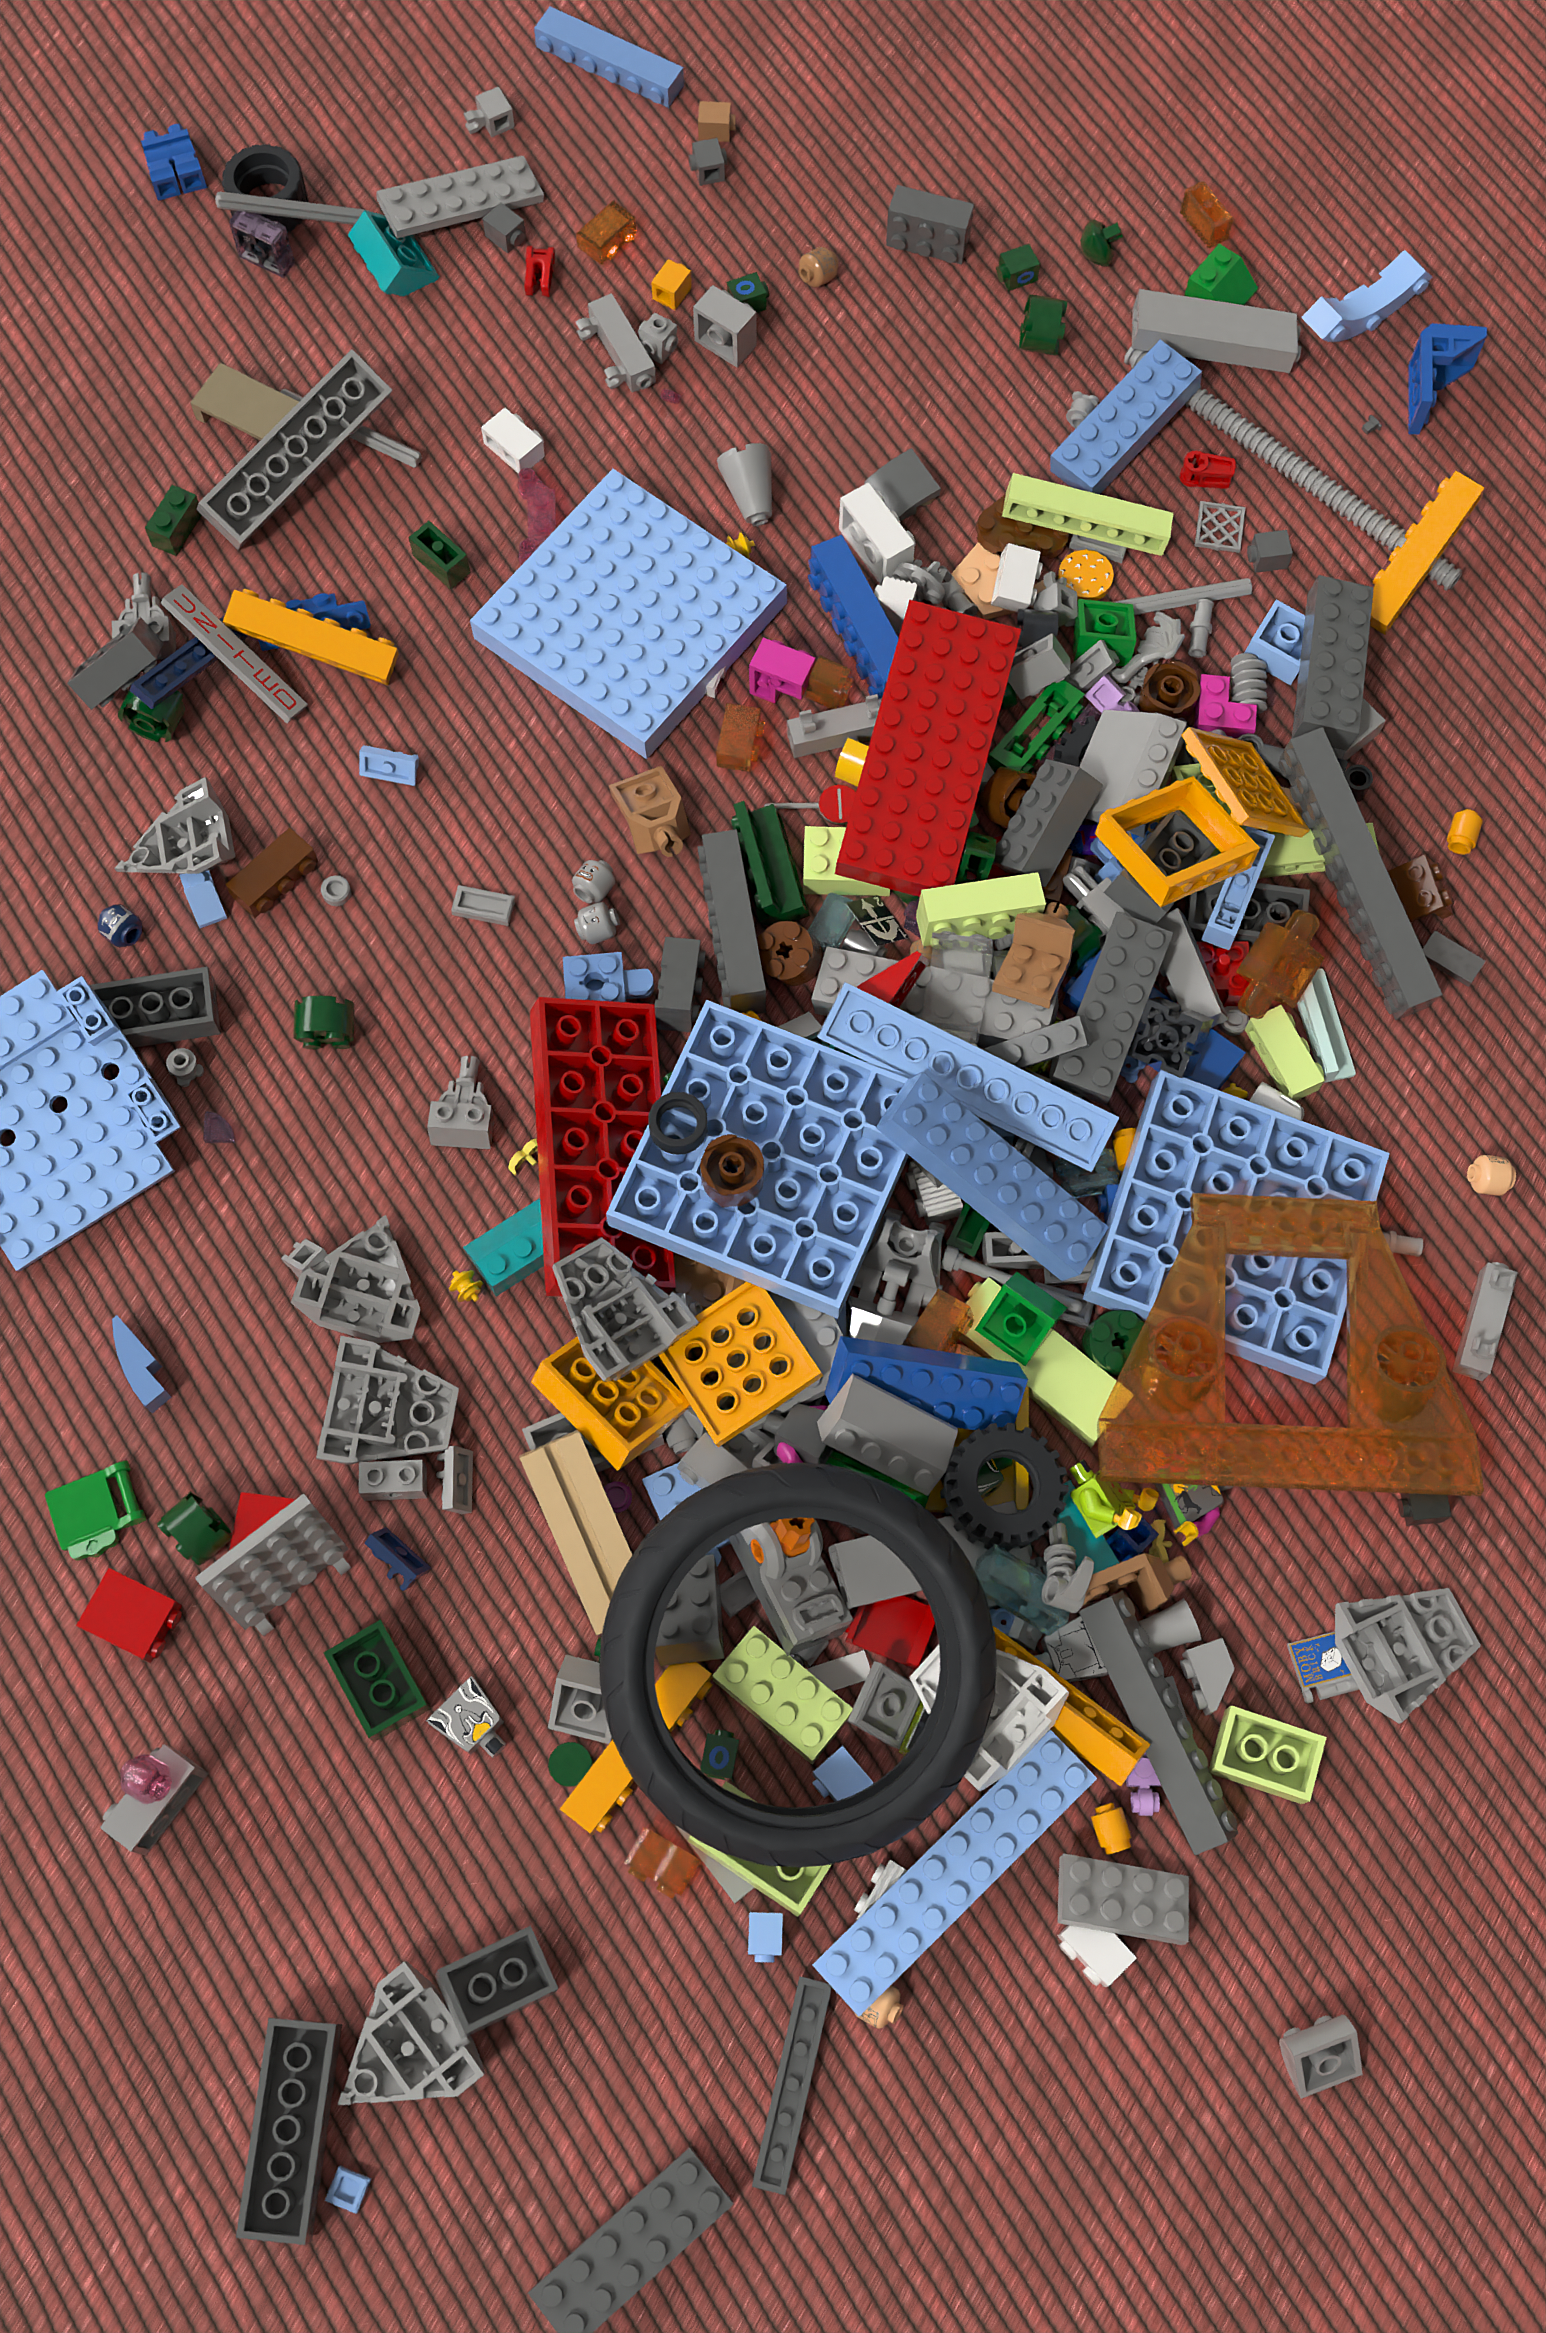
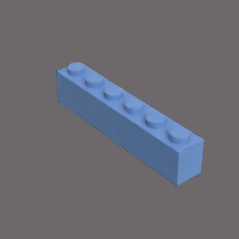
(609, 57)

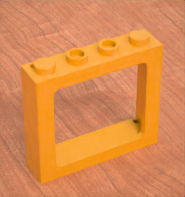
(1189, 796)

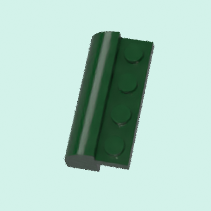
(769, 864)

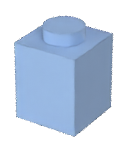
(765, 1936)

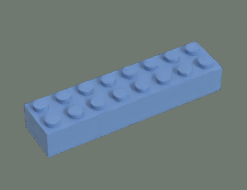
(992, 1177)

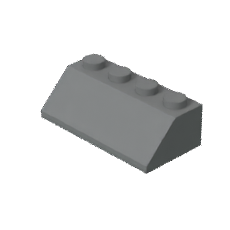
(888, 1434)

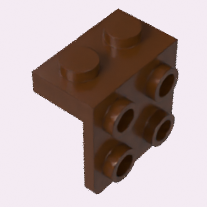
(1421, 888)

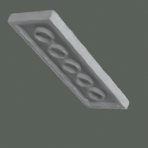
(459, 196)

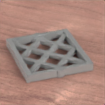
(1209, 533)

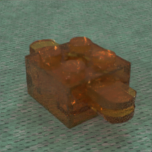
(1280, 964)

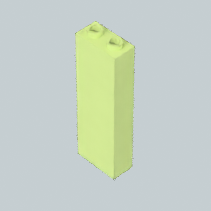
(1057, 1375)

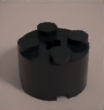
(1035, 626)

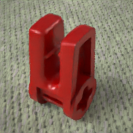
(539, 262)
(1209, 470)

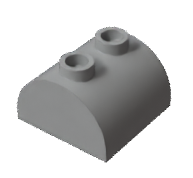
(1321, 2054)

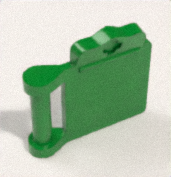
(87, 1513)

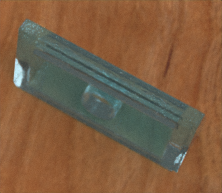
(832, 921)

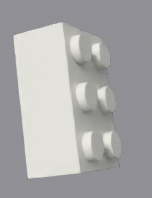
(875, 532)

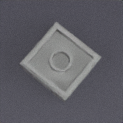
(885, 1705)

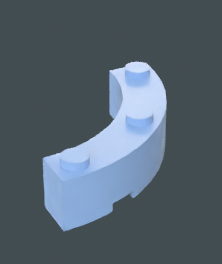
(1370, 305)

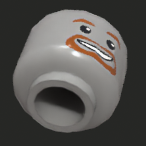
(593, 881)

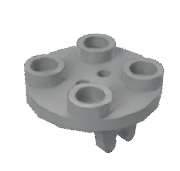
(927, 579)

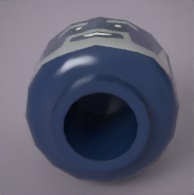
(119, 925)

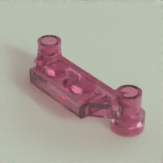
(540, 512)

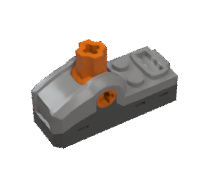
(793, 1581)

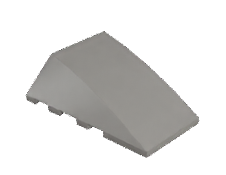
(1403, 1647)

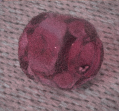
(145, 1779)

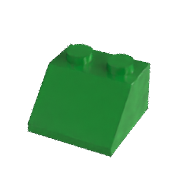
(1222, 278)
(1105, 622)
(1020, 1318)

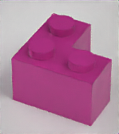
(779, 670)
(1215, 711)

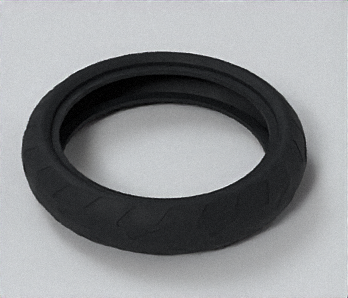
(923, 1776)

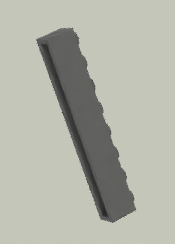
(1158, 1720)

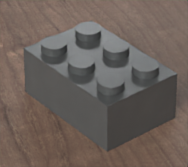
(929, 224)
(116, 664)
(693, 1618)
(496, 1982)

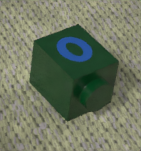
(1018, 267)
(749, 291)
(720, 1755)

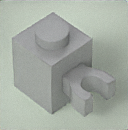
(492, 112)
(1057, 599)
(304, 1256)

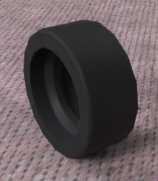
(678, 1100)

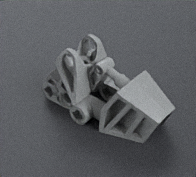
(901, 1256)

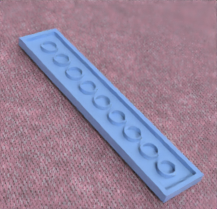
(969, 1074)
(953, 1873)

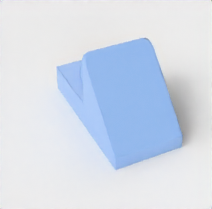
(203, 898)

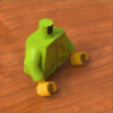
(1106, 1503)

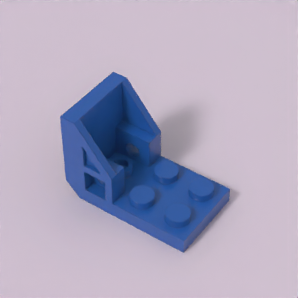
(1438, 360)

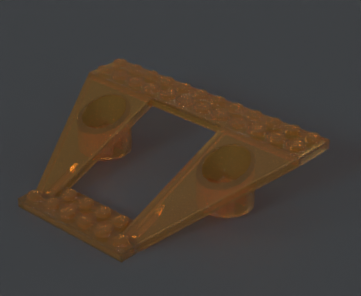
(1395, 1435)

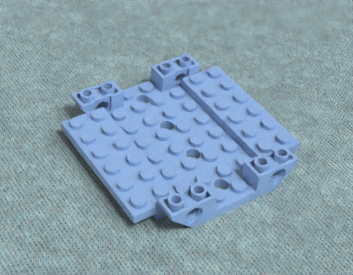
(97, 1152)

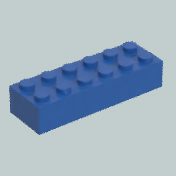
(854, 611)
(948, 1385)

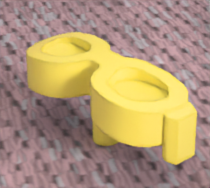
(520, 1156)
(1158, 1545)

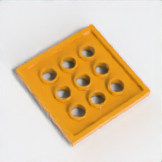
(1244, 783)
(774, 1388)

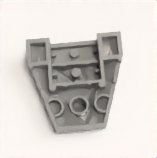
(618, 1311)
(383, 1407)

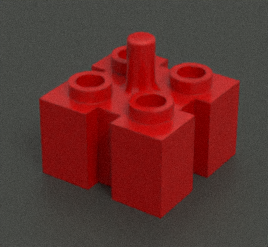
(1222, 968)

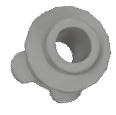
(1080, 408)
(187, 1071)

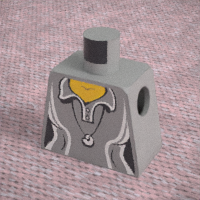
(469, 1720)

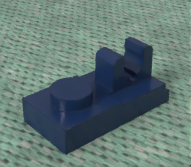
(393, 1551)

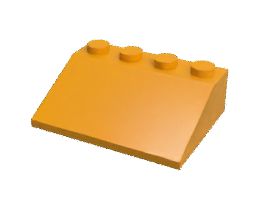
(612, 1415)

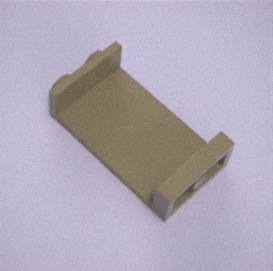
(241, 402)

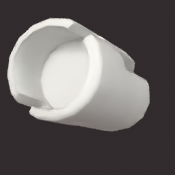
(1277, 1101)

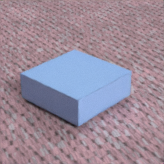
(348, 2189)

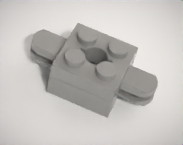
(1093, 903)

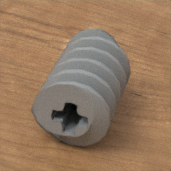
(1248, 681)

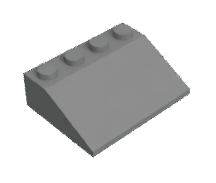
(1131, 758)

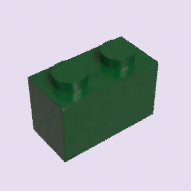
(173, 520)
(439, 555)

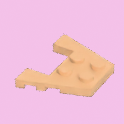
(978, 577)

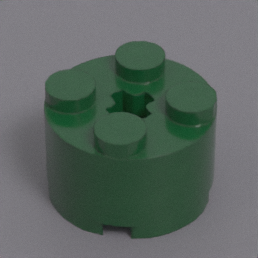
(1042, 325)
(154, 722)
(1086, 940)
(323, 1021)
(1099, 1334)
(196, 1529)

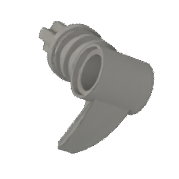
(1064, 1585)

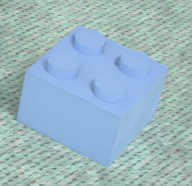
(1279, 641)

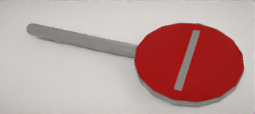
(834, 804)

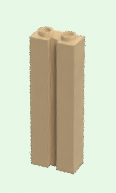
(579, 1520)

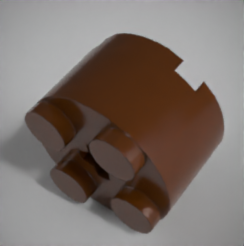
(1170, 690)
(1005, 794)
(803, 959)
(732, 1188)

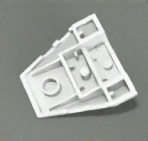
(1022, 1713)

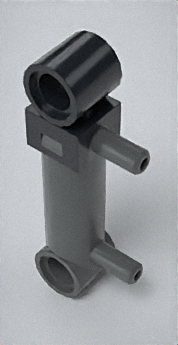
(1271, 755)

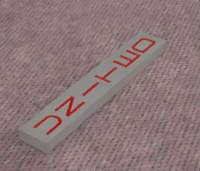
(234, 653)

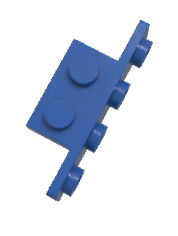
(325, 606)

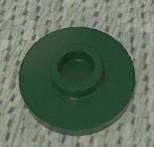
(569, 1764)

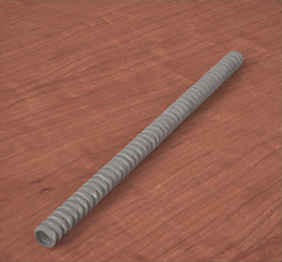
(1304, 474)

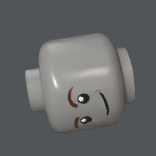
(596, 923)

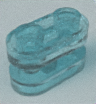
(1088, 1184)

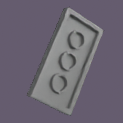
(1123, 1899)

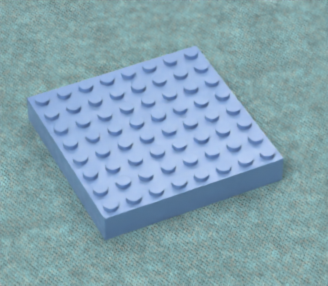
(629, 612)
(1214, 1143)
(820, 1152)

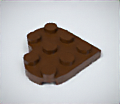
(997, 531)

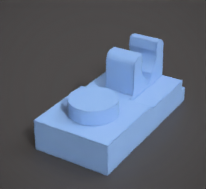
(388, 765)

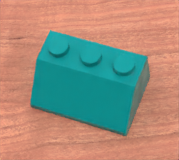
(395, 263)
(510, 1249)

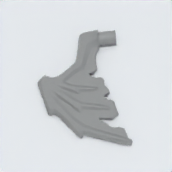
(1159, 643)

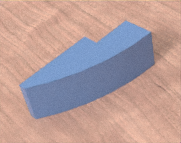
(138, 1366)

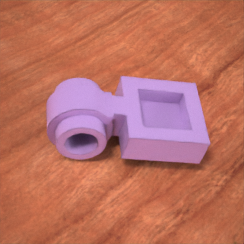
(1107, 696)
(1144, 1800)

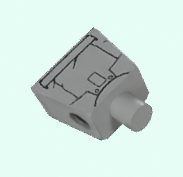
(1072, 1653)

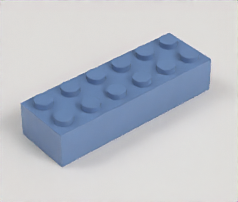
(1126, 420)

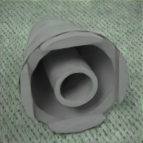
(749, 481)

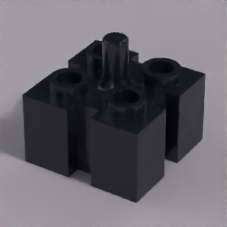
(1170, 1037)

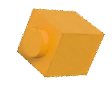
(671, 284)

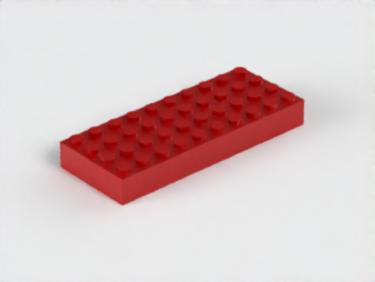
(927, 750)
(592, 1105)

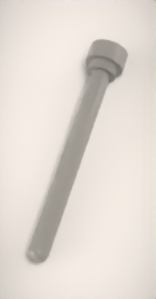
(954, 1260)

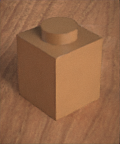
(715, 121)

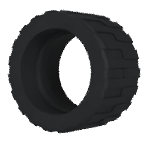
(263, 166)

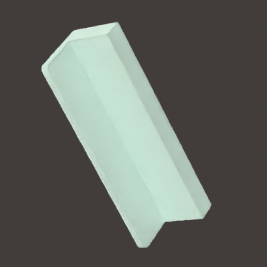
(1325, 1030)

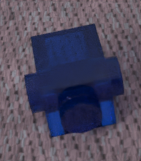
(1131, 1542)

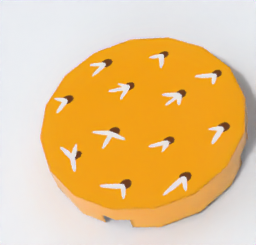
(1087, 574)

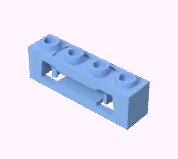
(1236, 895)

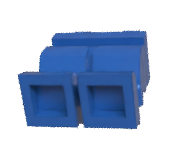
(171, 152)

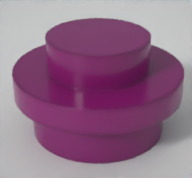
(618, 1496)

